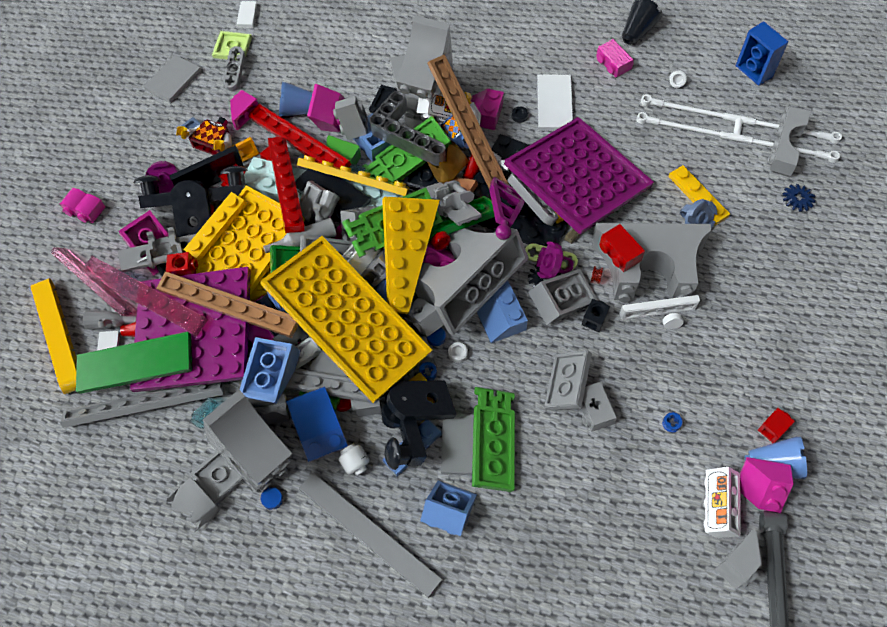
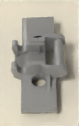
(454, 201)
(155, 251)

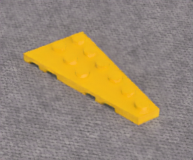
(360, 177)

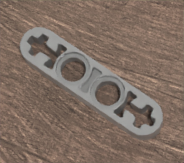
(541, 209)

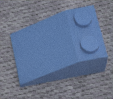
(269, 369)

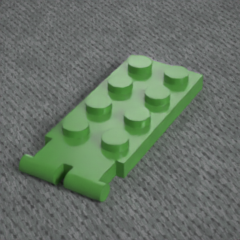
(397, 163)
(370, 226)
(493, 440)

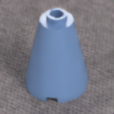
(294, 100)
(784, 452)

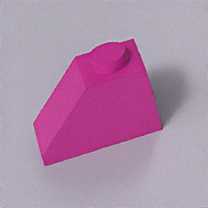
(241, 106)

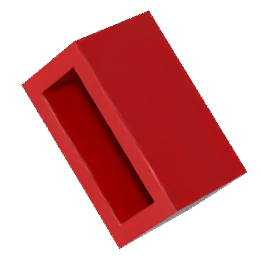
(621, 248)

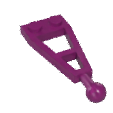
(501, 189)

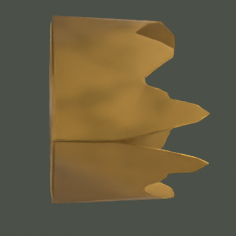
(454, 164)

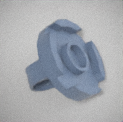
(699, 212)

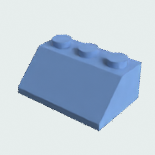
(502, 315)

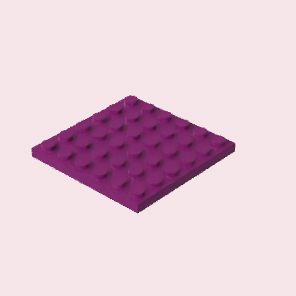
(578, 174)
(221, 345)

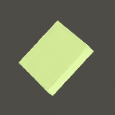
(228, 40)

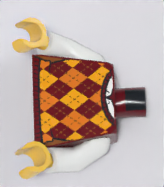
(209, 136)

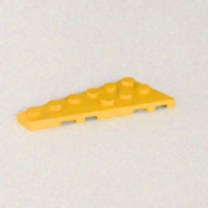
(406, 238)

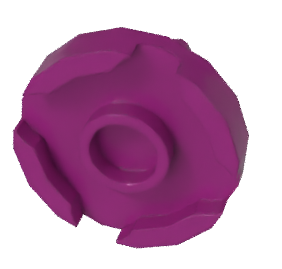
(163, 170)
(550, 261)

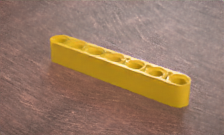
(55, 333)

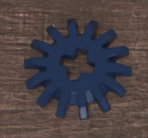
(792, 200)

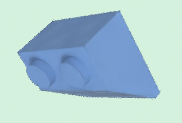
(448, 508)

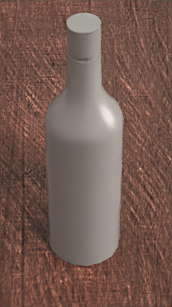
(322, 228)

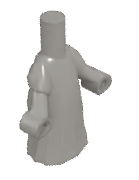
(326, 206)
(105, 319)

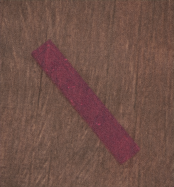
(110, 296)

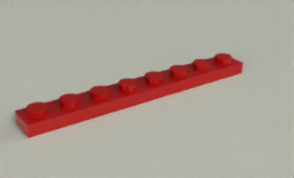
(296, 137)
(285, 185)

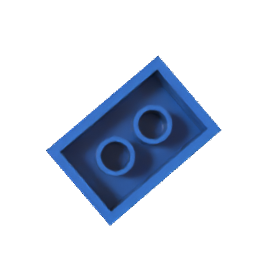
(761, 53)

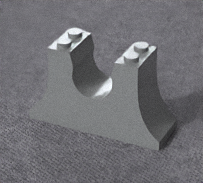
(427, 41)
(668, 250)
(471, 280)
(246, 442)

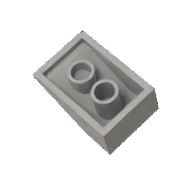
(562, 296)

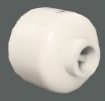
(354, 459)

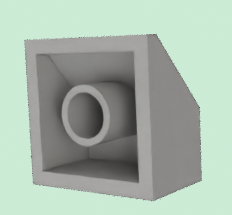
(742, 562)

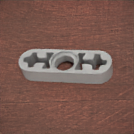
(231, 61)

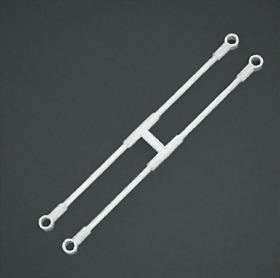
(737, 129)

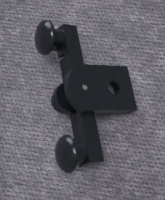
(190, 198)
(405, 405)

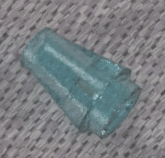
(204, 410)

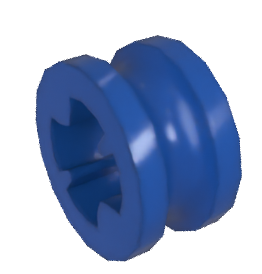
(431, 366)
(676, 418)

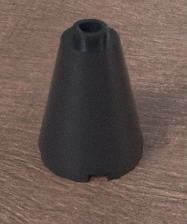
(640, 20)

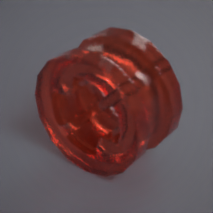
(596, 275)

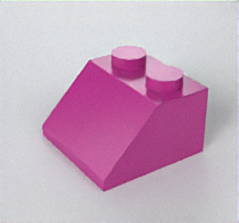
(489, 104)
(322, 107)
(766, 483)

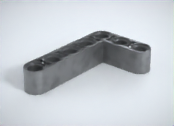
(387, 128)

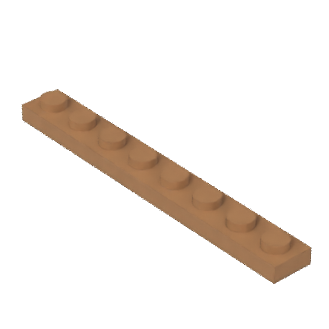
(466, 119)
(228, 304)

